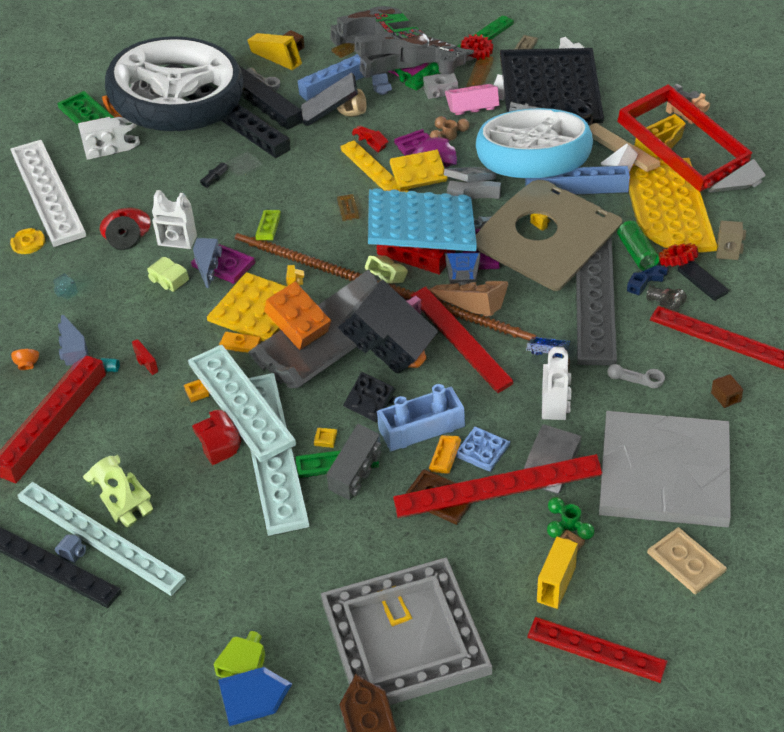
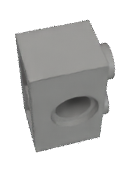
(437, 84)

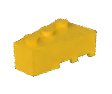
(667, 130)

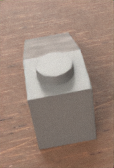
(742, 178)

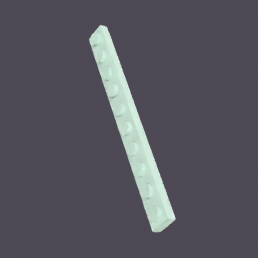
(102, 539)

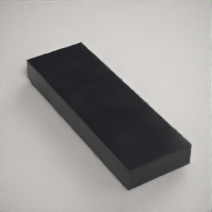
(703, 280)

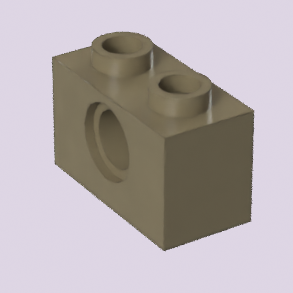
(730, 240)

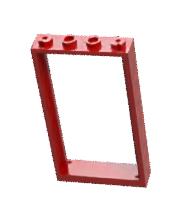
(669, 94)

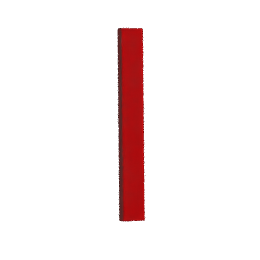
(719, 336)
(463, 341)

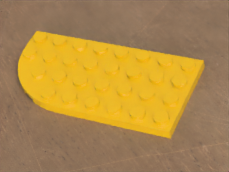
(670, 208)

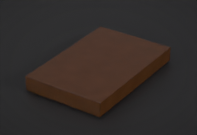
(429, 480)

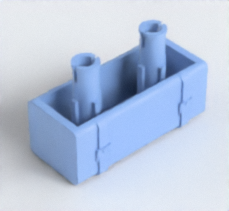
(421, 417)

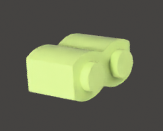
(386, 269)
(168, 274)

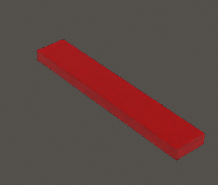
(597, 649)

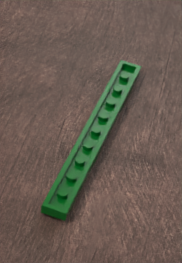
(490, 31)

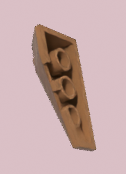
(477, 299)

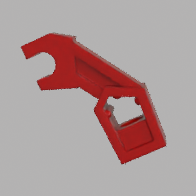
(374, 138)

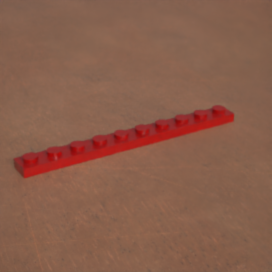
(497, 486)

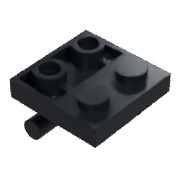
(369, 396)

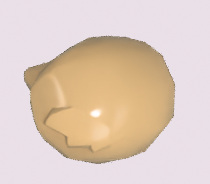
(355, 106)

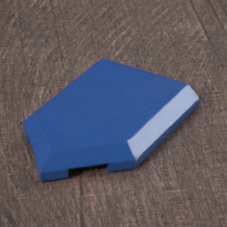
(252, 694)

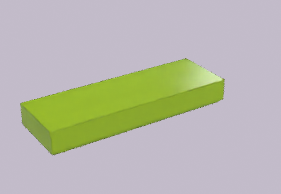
(268, 225)

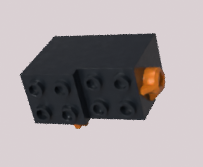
(389, 328)

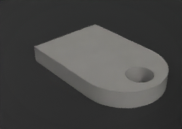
(470, 173)

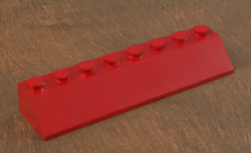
(49, 417)

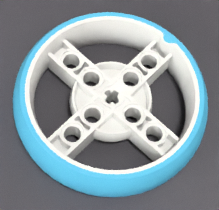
(534, 143)

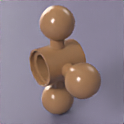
(449, 128)

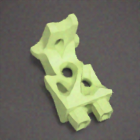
(128, 500)

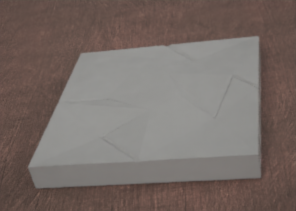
(666, 469)
(418, 655)

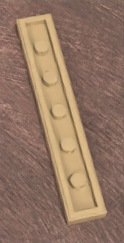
(614, 143)

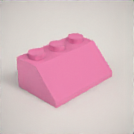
(472, 98)

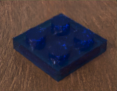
(543, 345)

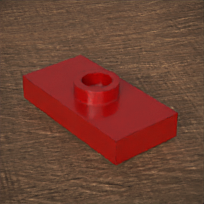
(144, 357)

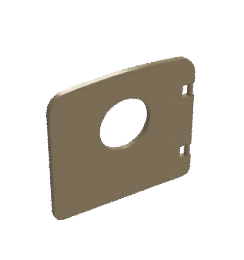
(561, 256)

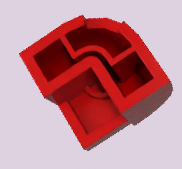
(218, 436)

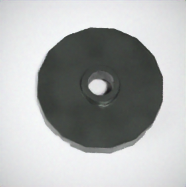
(128, 239)

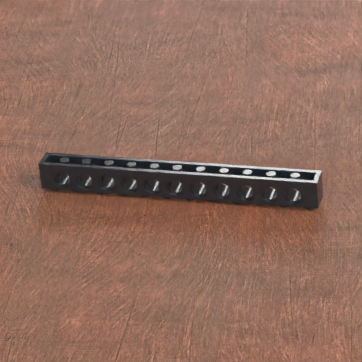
(248, 124)

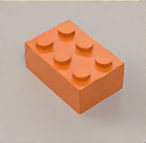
(297, 315)

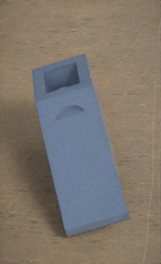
(206, 257)
(72, 342)

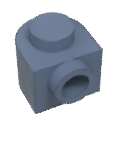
(70, 548)

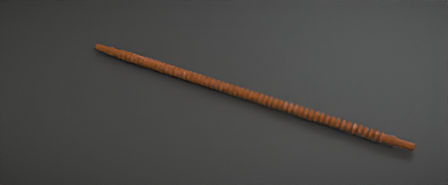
(325, 266)

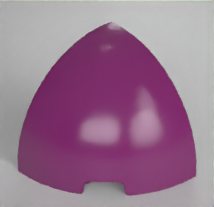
(446, 151)

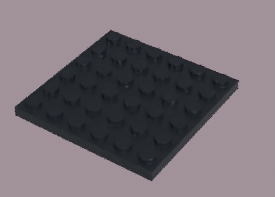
(551, 78)

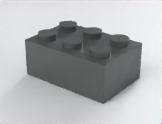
(354, 462)

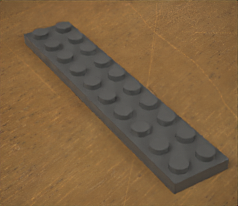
(596, 310)

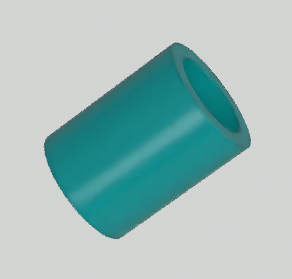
(111, 365)

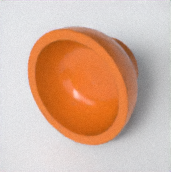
(25, 358)

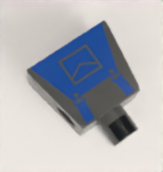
(462, 267)

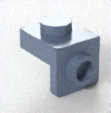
(381, 83)

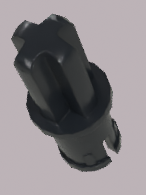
(214, 174)

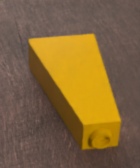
(276, 49)

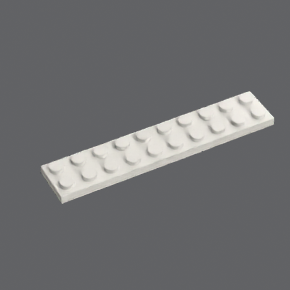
(48, 193)

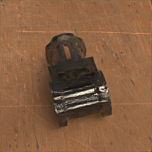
(667, 297)

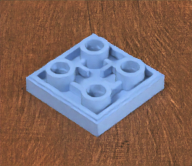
(482, 449)

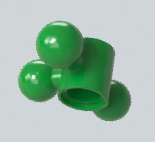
(569, 520)

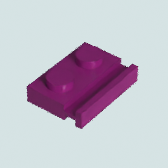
(409, 142)

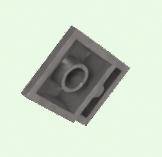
(551, 447)

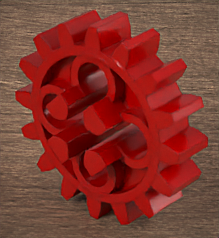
(481, 46)
(678, 254)

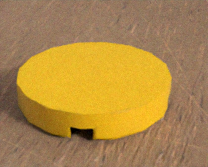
(24, 244)

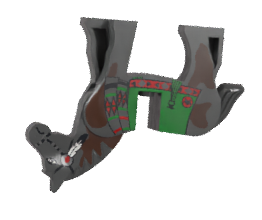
(388, 42)

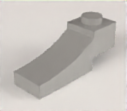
(475, 189)

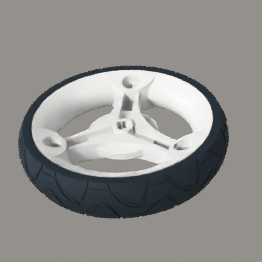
(171, 111)

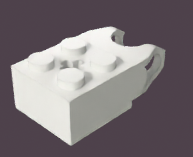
(106, 136)
(173, 221)
(555, 386)

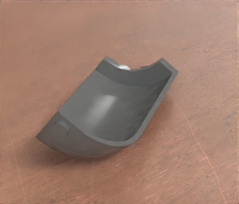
(298, 366)

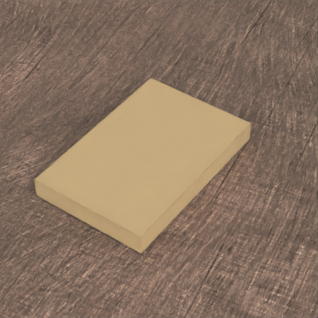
(687, 560)

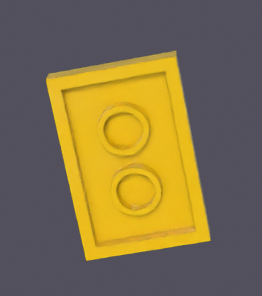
(418, 170)

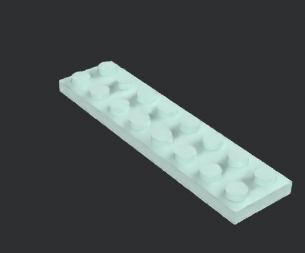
(242, 403)

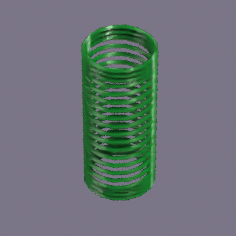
(650, 250)

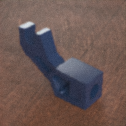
(639, 280)

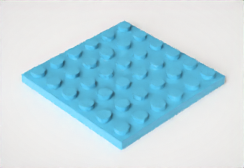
(421, 220)

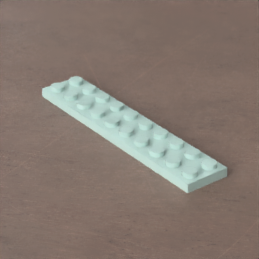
(278, 476)

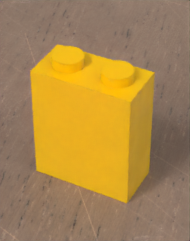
(557, 572)

